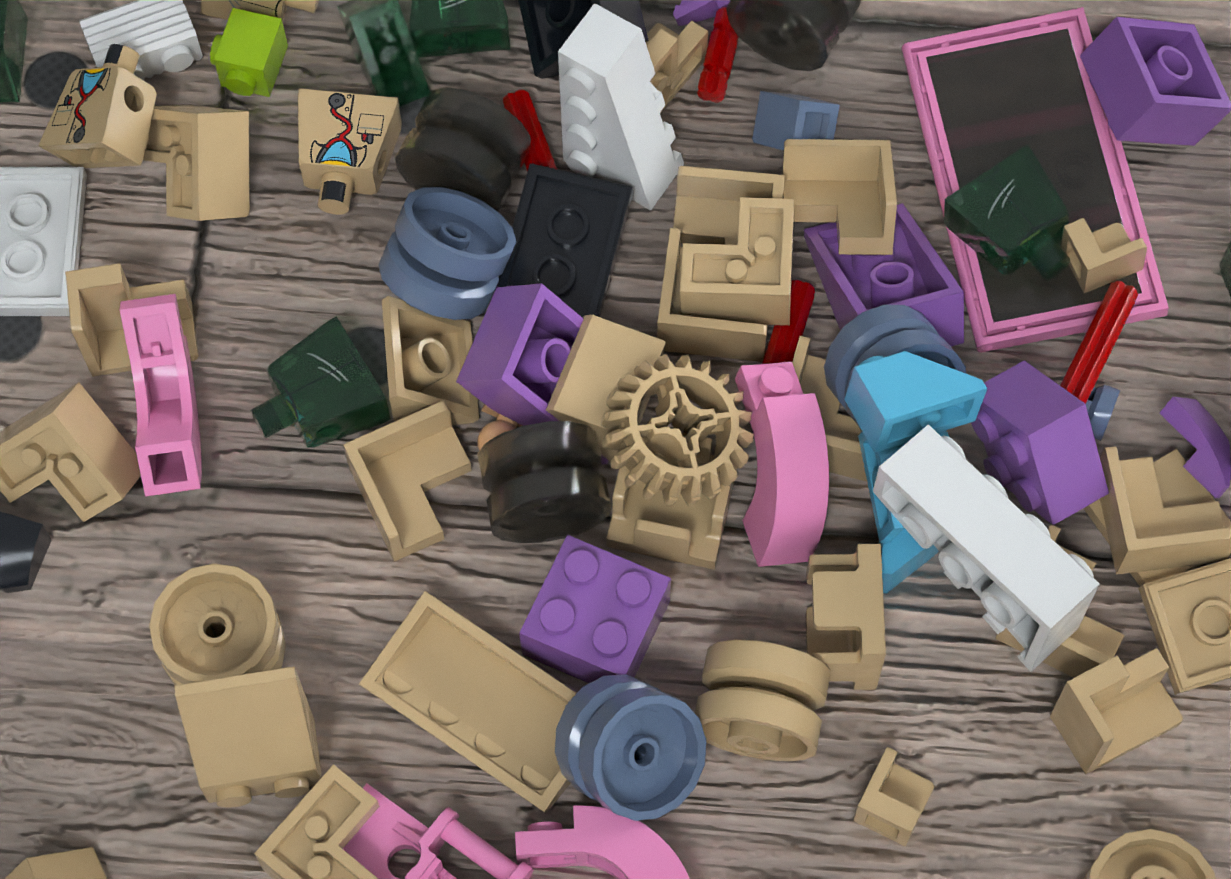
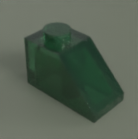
(384, 49)

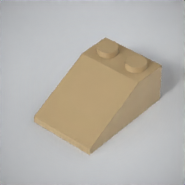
(250, 736)

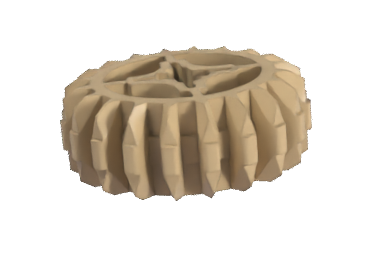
(673, 389)

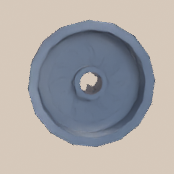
(446, 253)
(883, 333)
(630, 747)

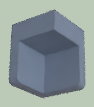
(792, 117)

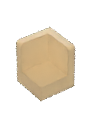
(1102, 254)
(893, 800)

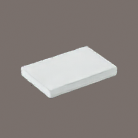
(39, 237)

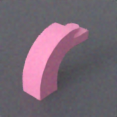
(164, 394)
(791, 465)
(602, 842)

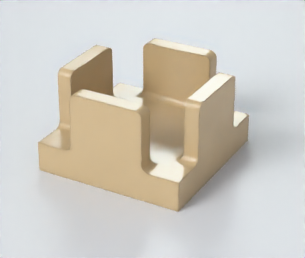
(671, 531)
(848, 615)

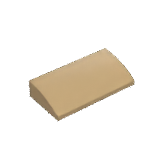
(475, 698)

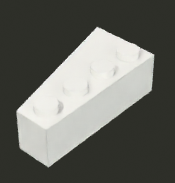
(613, 109)
(987, 543)

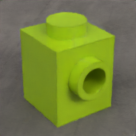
(249, 52)

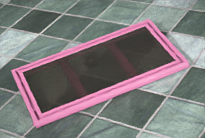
(984, 100)

